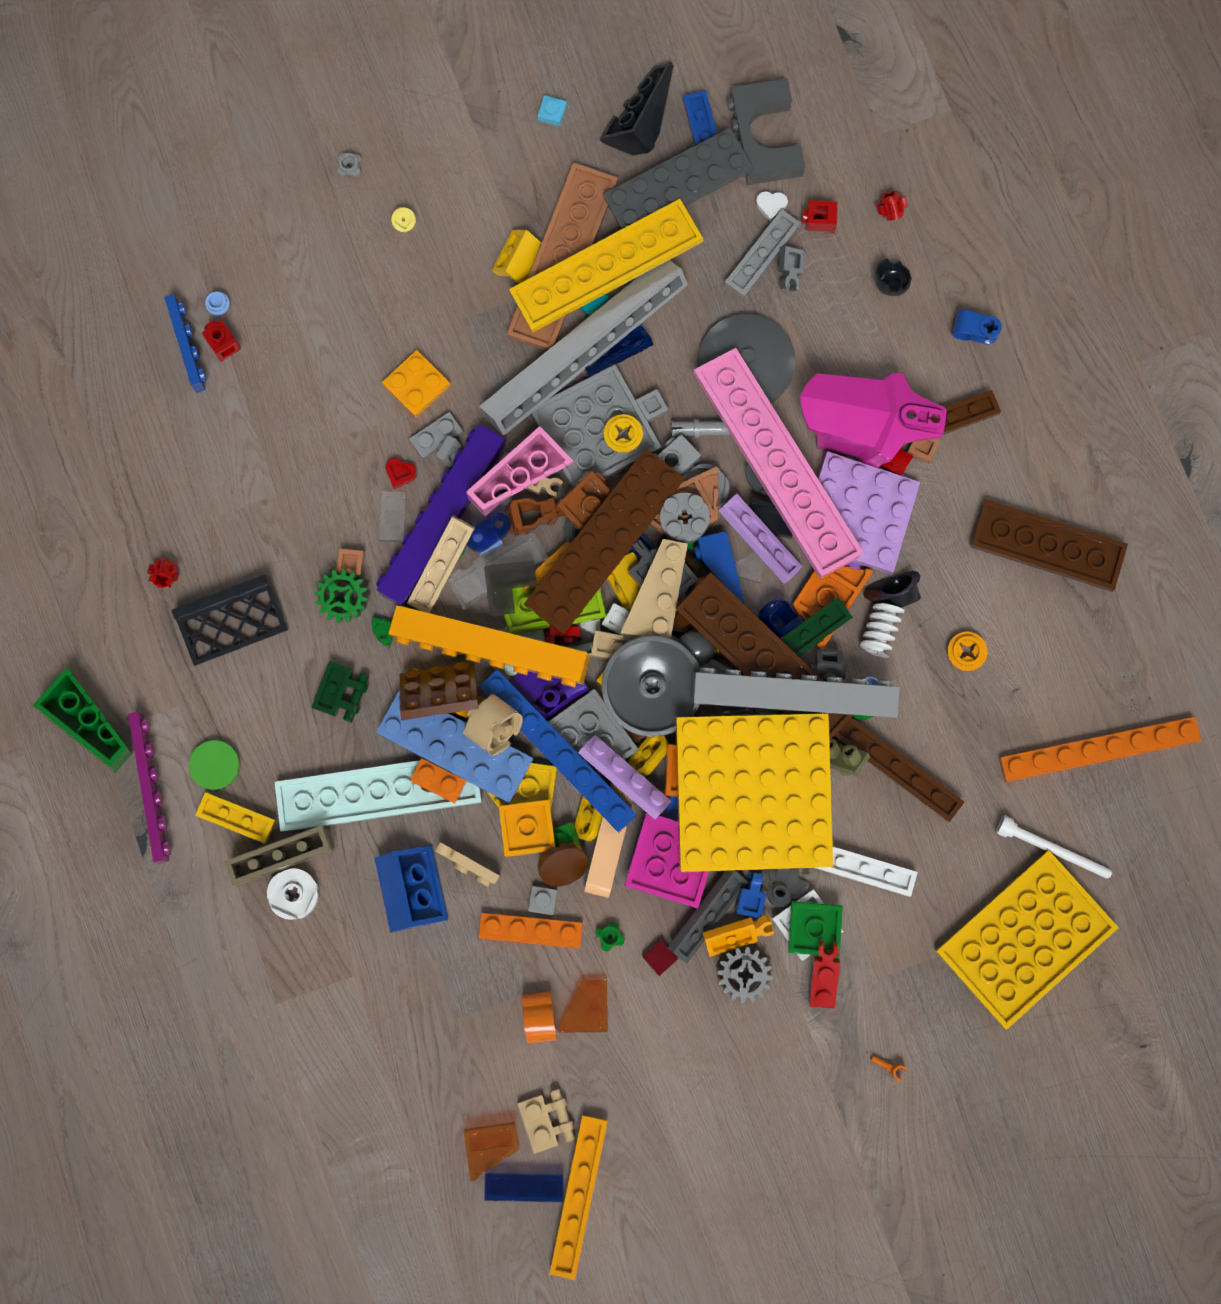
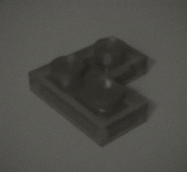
(501, 580)

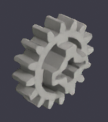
(733, 974)

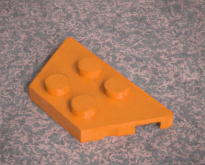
(818, 592)

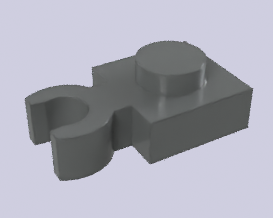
(792, 265)

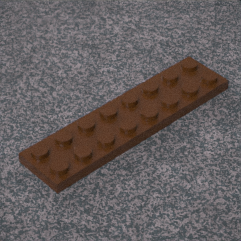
(604, 541)
(745, 638)

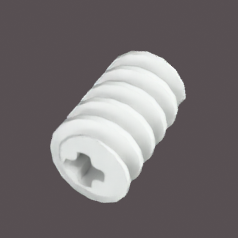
(880, 629)

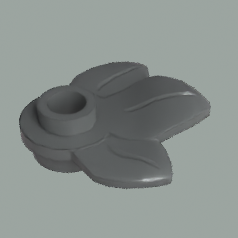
(785, 881)

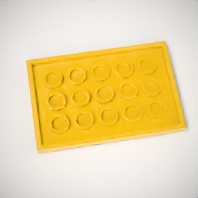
(1026, 939)

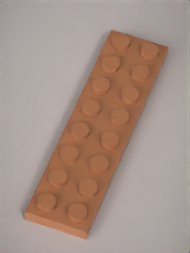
(569, 232)

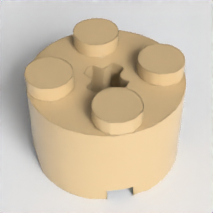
(493, 725)

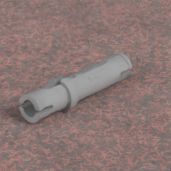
(699, 428)

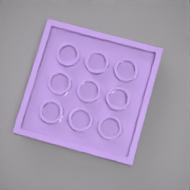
(872, 505)

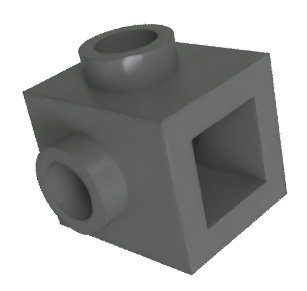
(829, 664)

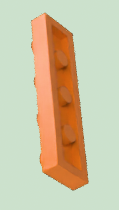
(530, 930)

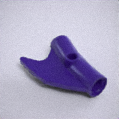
(536, 691)

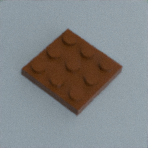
(438, 690)

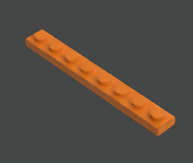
(1100, 749)

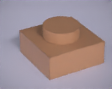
(924, 449)
(350, 560)

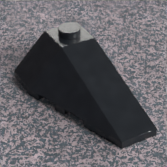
(642, 119)

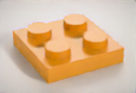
(416, 383)
(526, 828)

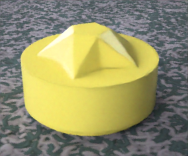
(403, 219)

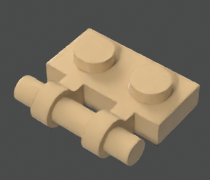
(538, 1122)

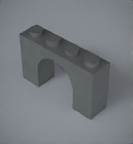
(748, 104)

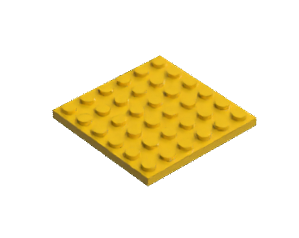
(754, 792)

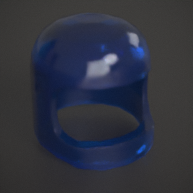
(779, 617)

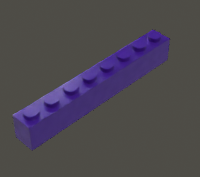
(450, 500)

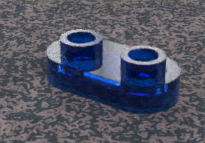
(489, 533)

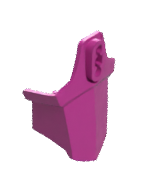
(868, 416)

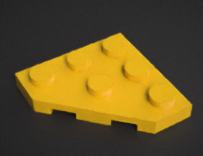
(535, 786)

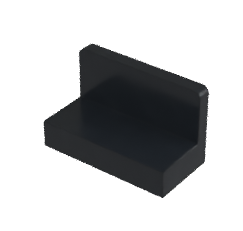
(770, 517)

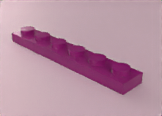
(151, 797)

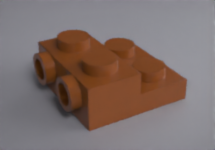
(584, 499)

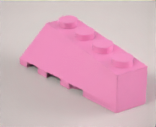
(524, 466)

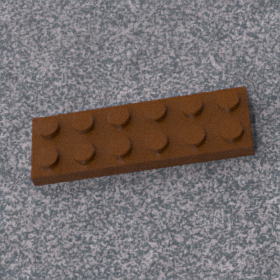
(1049, 545)

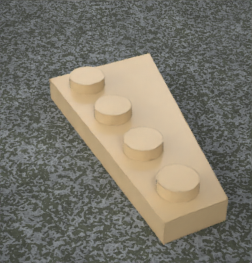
(658, 597)

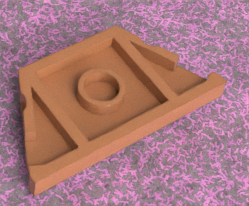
(703, 485)

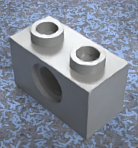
(681, 451)

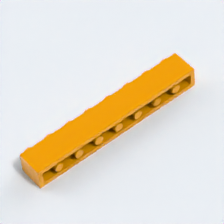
(489, 645)

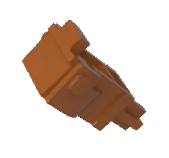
(547, 513)

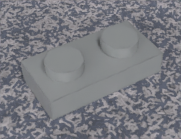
(429, 439)

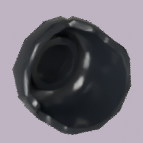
(892, 278)

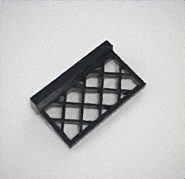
(228, 598)

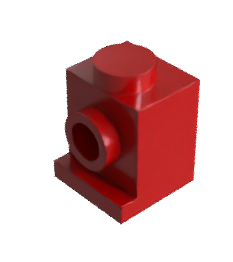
(823, 209)
(225, 345)

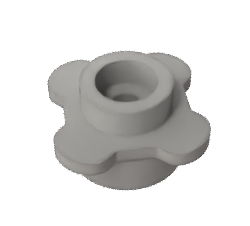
(349, 158)

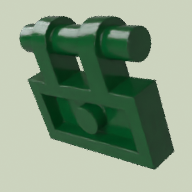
(333, 688)

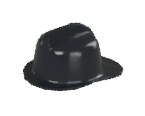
(895, 590)

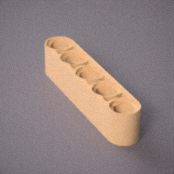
(606, 854)

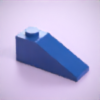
(718, 559)

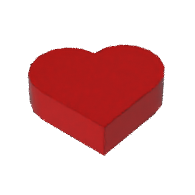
(400, 472)

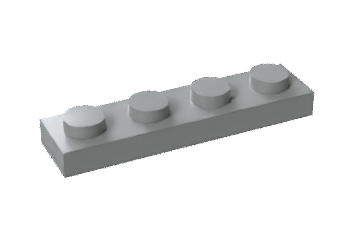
(762, 254)

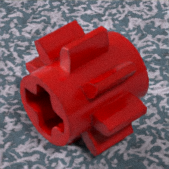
(892, 205)
(163, 572)

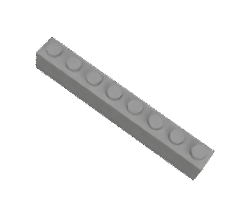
(795, 695)

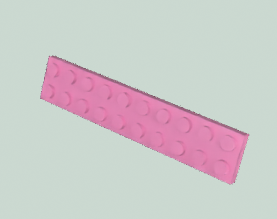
(778, 463)

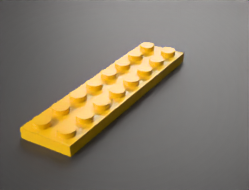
(606, 265)

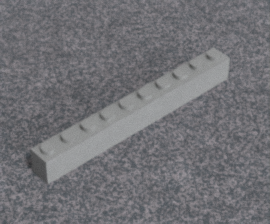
(582, 346)

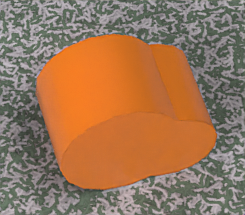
(539, 1017)

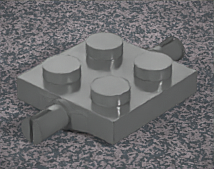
(639, 572)

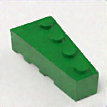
(76, 714)

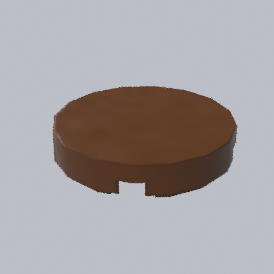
(562, 864)

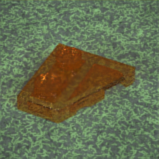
(587, 1009)
(489, 1146)

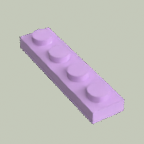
(760, 538)
(624, 777)

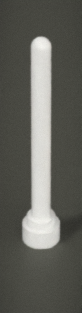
(1008, 827)

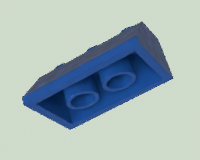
(411, 888)

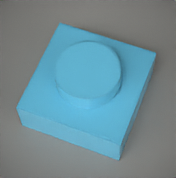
(552, 110)

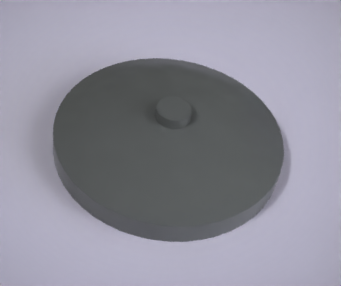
(761, 345)
(650, 685)

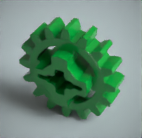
(334, 586)

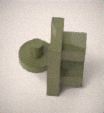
(846, 758)

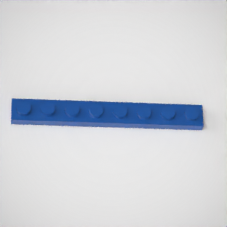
(562, 754)

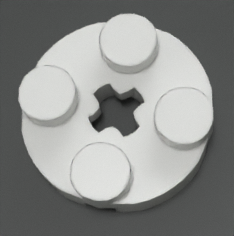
(299, 907)

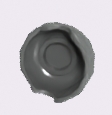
(698, 646)

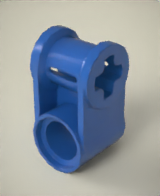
(974, 326)

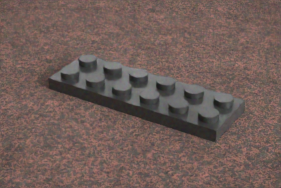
(683, 177)

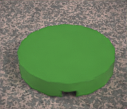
(214, 765)

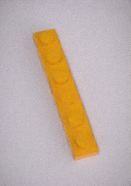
(578, 1197)

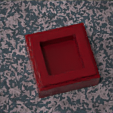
(660, 958)

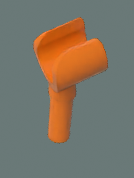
(889, 1067)

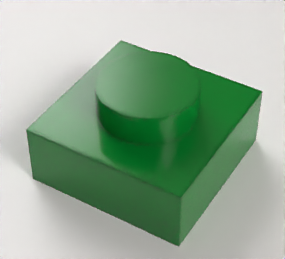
(566, 834)

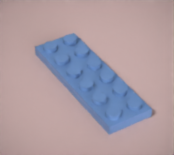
(444, 744)

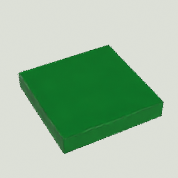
(813, 924)

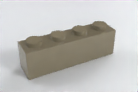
(279, 856)

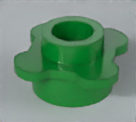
(602, 934)

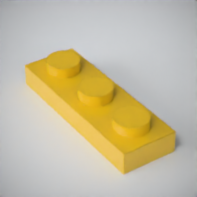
(235, 818)

